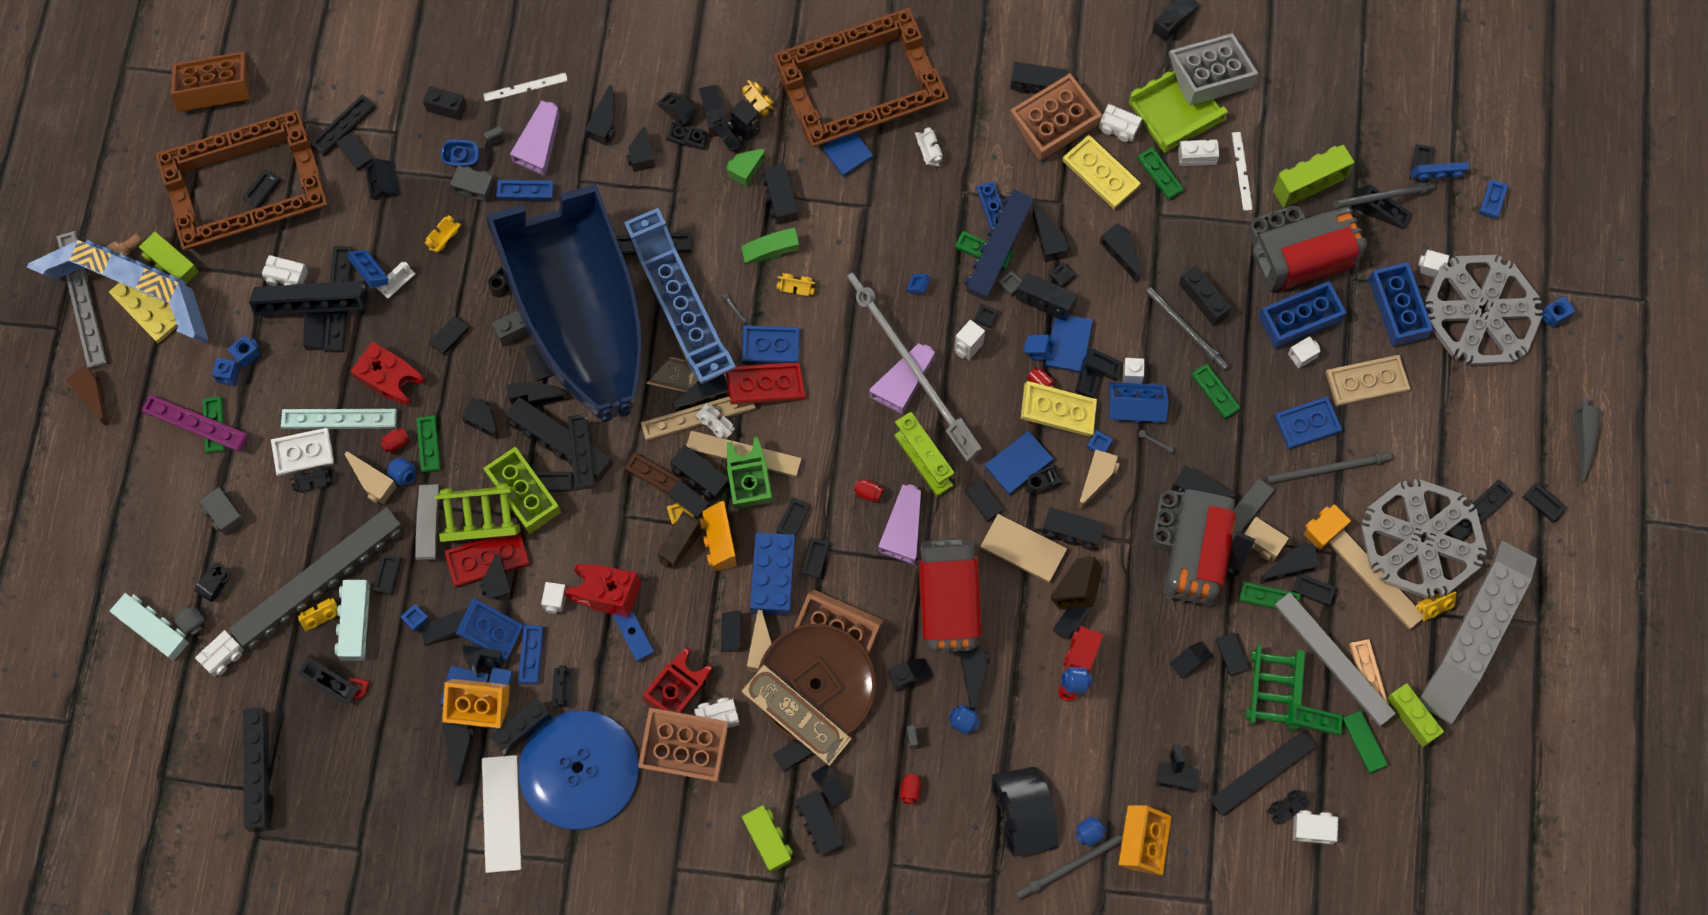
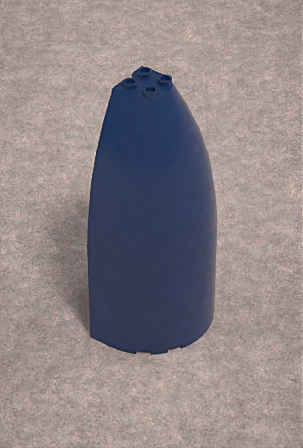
(575, 297)

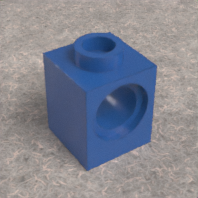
(1563, 307)
(1039, 347)
(237, 348)
(226, 372)

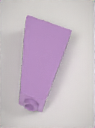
(537, 139)
(900, 383)
(902, 528)

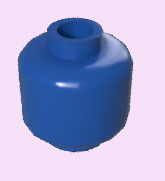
(401, 471)
(1076, 680)
(963, 719)
(1090, 831)

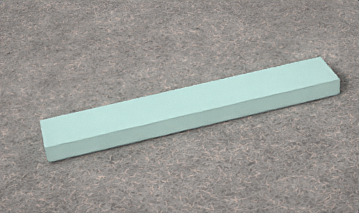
(339, 418)

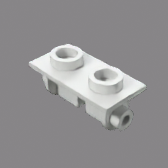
(931, 154)
(396, 279)
(708, 416)

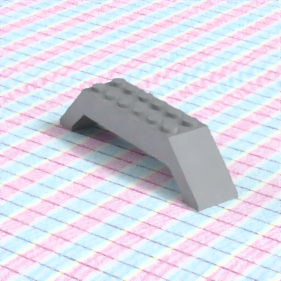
(1479, 632)

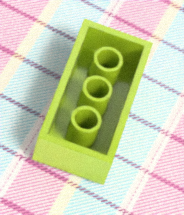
(1313, 176)
(530, 498)

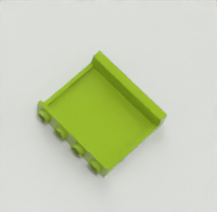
(1169, 114)

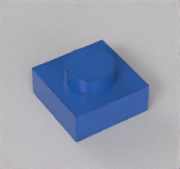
(918, 283)
(1099, 442)
(414, 618)

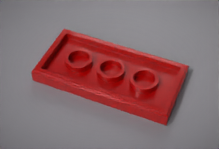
(765, 383)
(472, 560)

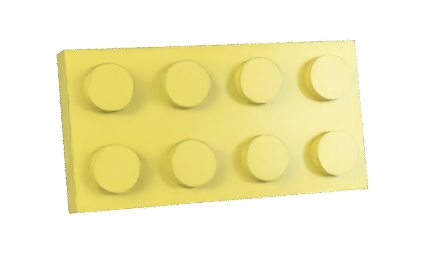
(1101, 172)
(150, 313)
(1058, 409)

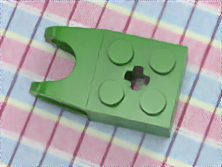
(745, 470)

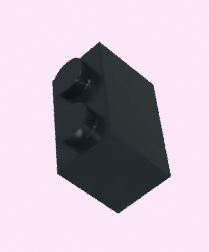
(444, 103)
(746, 119)

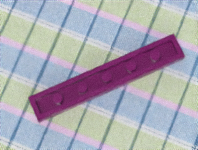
(195, 423)

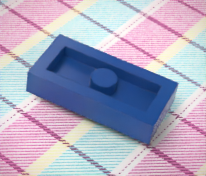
(1493, 199)

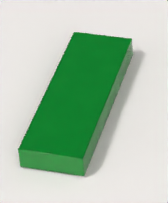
(1160, 173)
(972, 245)
(1215, 391)
(214, 410)
(428, 444)
(1262, 595)
(1315, 719)
(1364, 742)

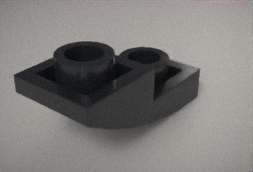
(685, 136)

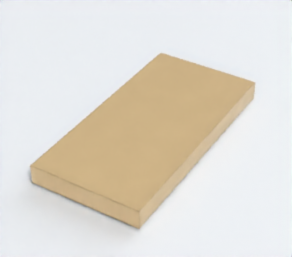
(1367, 380)
(1023, 548)

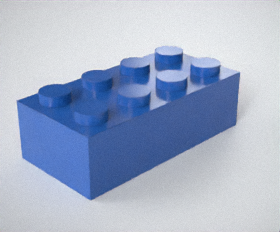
(1400, 304)
(1302, 314)
(772, 574)

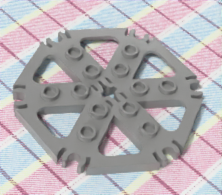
(1470, 310)
(1411, 544)

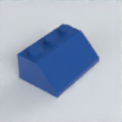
(1137, 402)

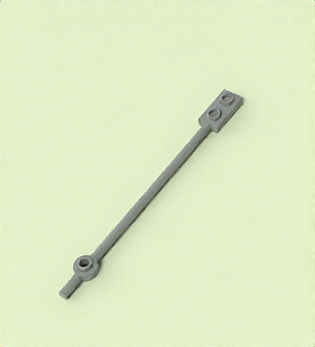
(958, 430)

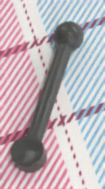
(725, 296)
(1142, 434)

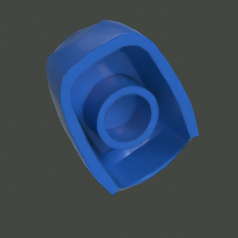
(460, 153)

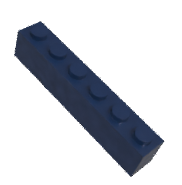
(999, 245)

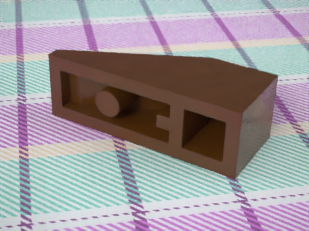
(90, 391)

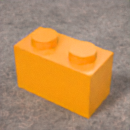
(1326, 527)

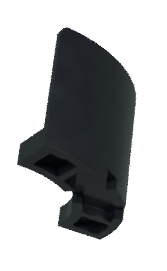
(1028, 809)

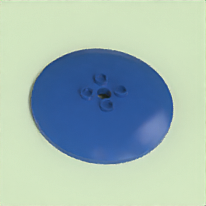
(585, 797)

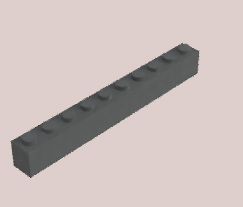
(316, 579)

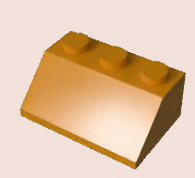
(718, 537)
(475, 703)
(1145, 840)

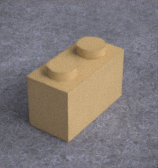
(1268, 540)

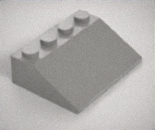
(1212, 69)

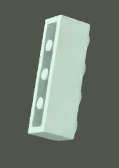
(353, 620)
(149, 627)

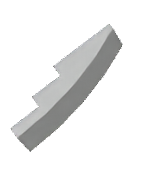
(427, 522)

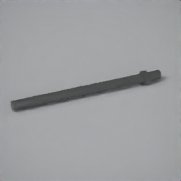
(1420, 188)
(1377, 458)

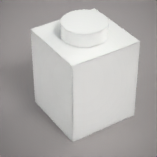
(1431, 262)
(1304, 352)
(1133, 370)
(553, 598)

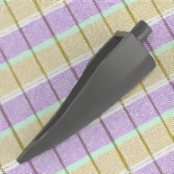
(1586, 429)

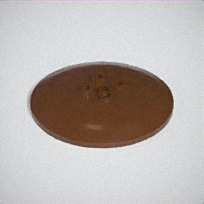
(835, 661)

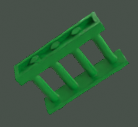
(1295, 681)

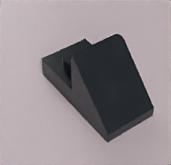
(479, 656)

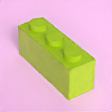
(167, 258)
(1414, 715)
(767, 838)

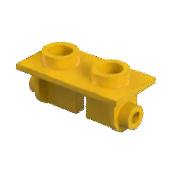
(763, 102)
(448, 228)
(803, 286)
(1440, 604)
(312, 618)

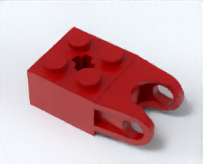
(392, 374)
(605, 589)
(1085, 647)
(680, 681)

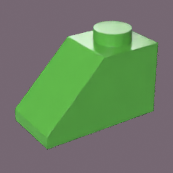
(745, 166)

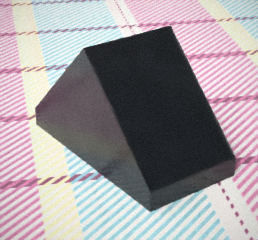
(1191, 659)
(830, 785)

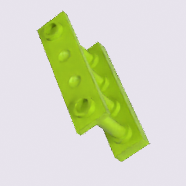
(924, 454)
(470, 531)

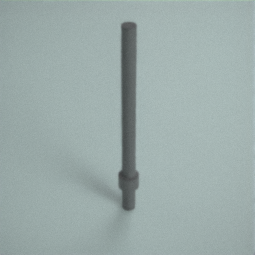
(1212, 354)
(1035, 885)

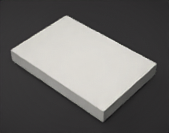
(302, 452)

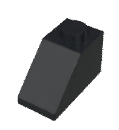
(677, 107)
(640, 152)
(480, 417)
(495, 580)
(908, 673)

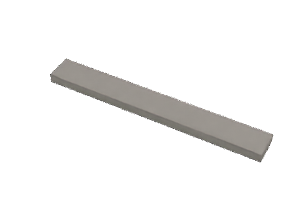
(84, 311)
(1334, 659)

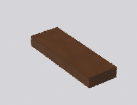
(651, 473)

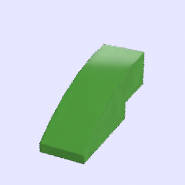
(770, 246)

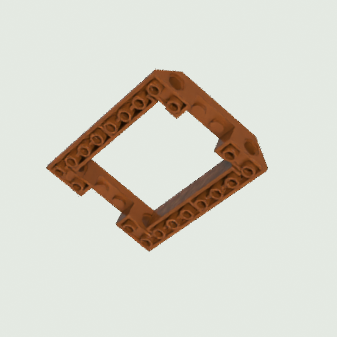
(844, 44)
(232, 144)

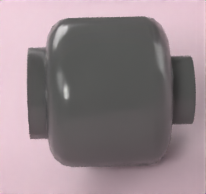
(189, 620)

